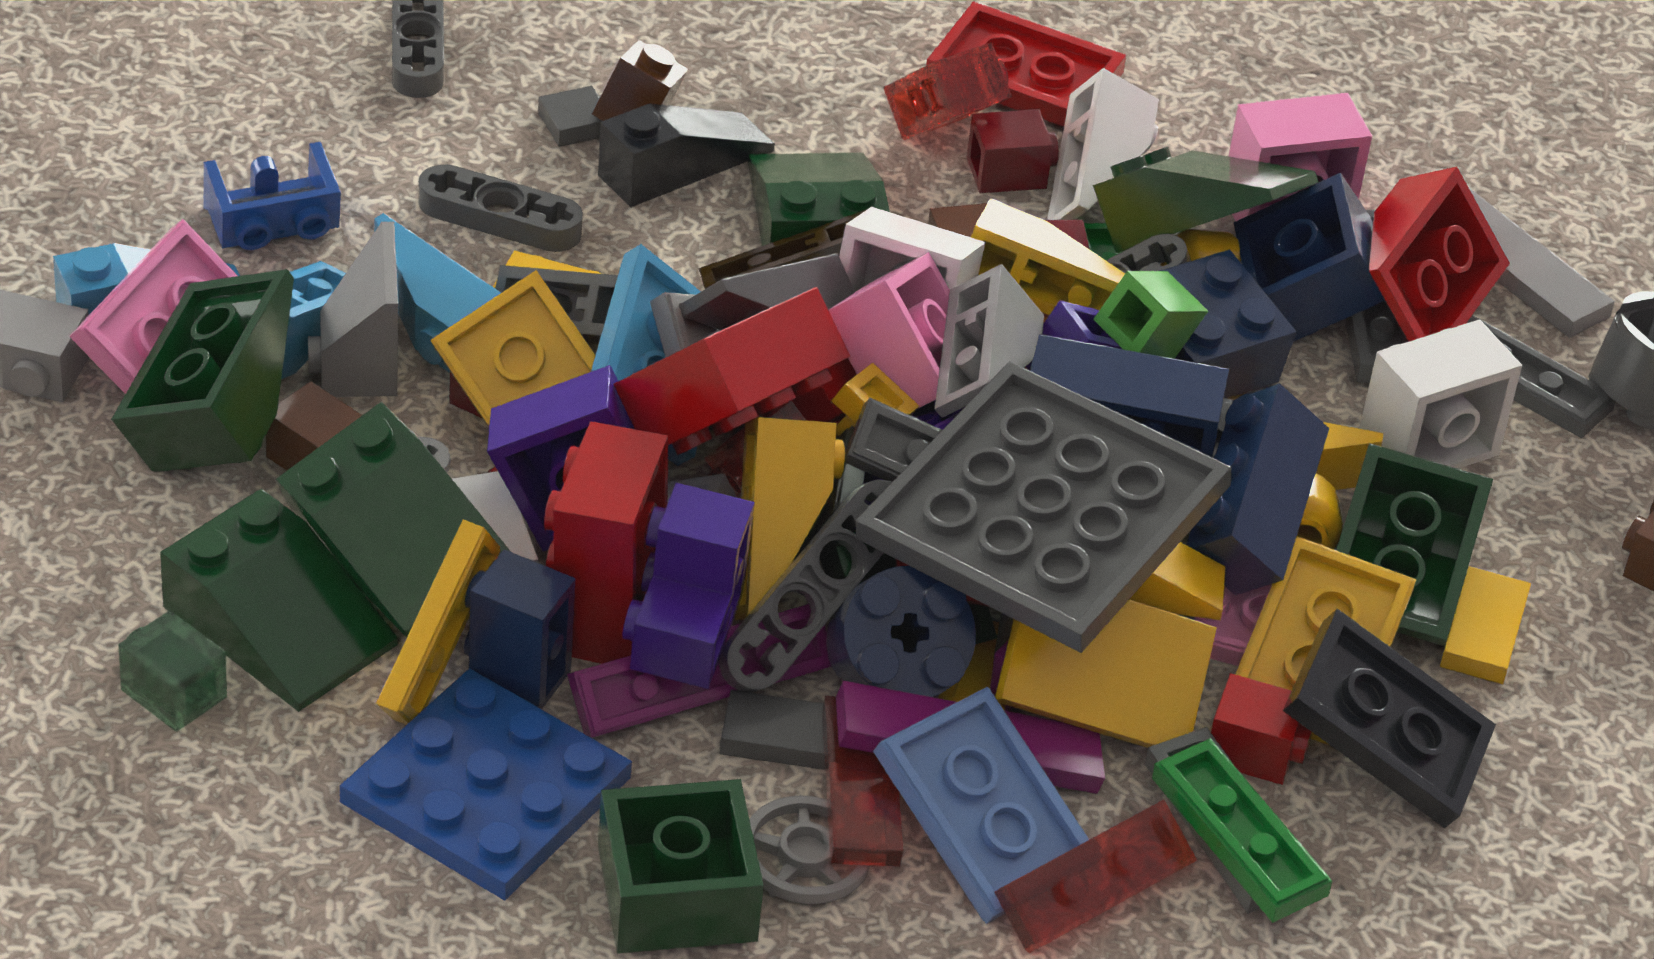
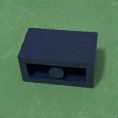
(521, 626)

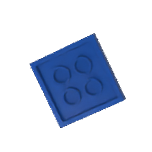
(485, 783)

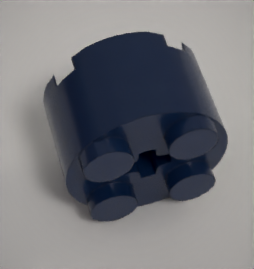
(926, 609)

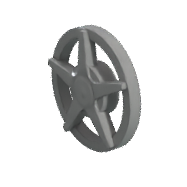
(802, 852)

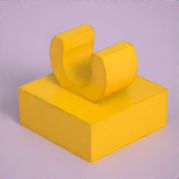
(870, 384)

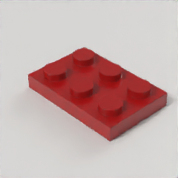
(1039, 60)

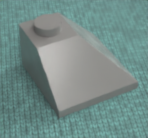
(361, 325)

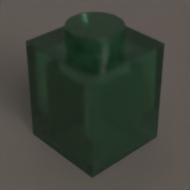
(172, 670)

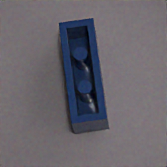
(1157, 391)
(1273, 463)

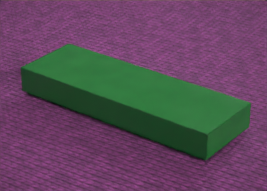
(1242, 830)

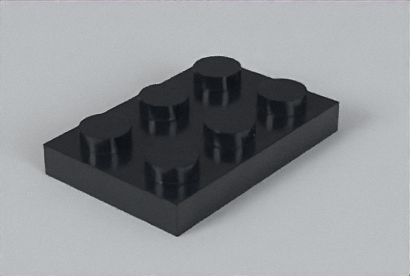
(1390, 718)

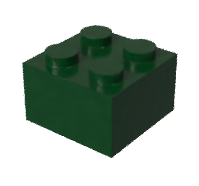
(679, 866)

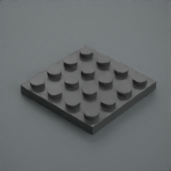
(1044, 505)

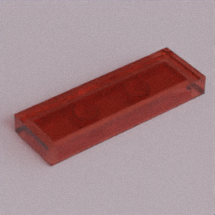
(860, 802)
(1095, 876)

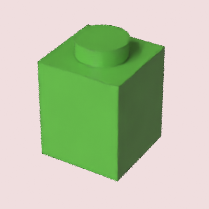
(1150, 313)

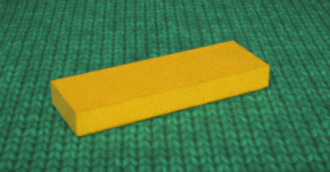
(437, 625)

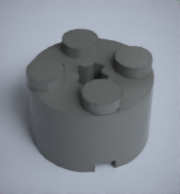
(1627, 359)

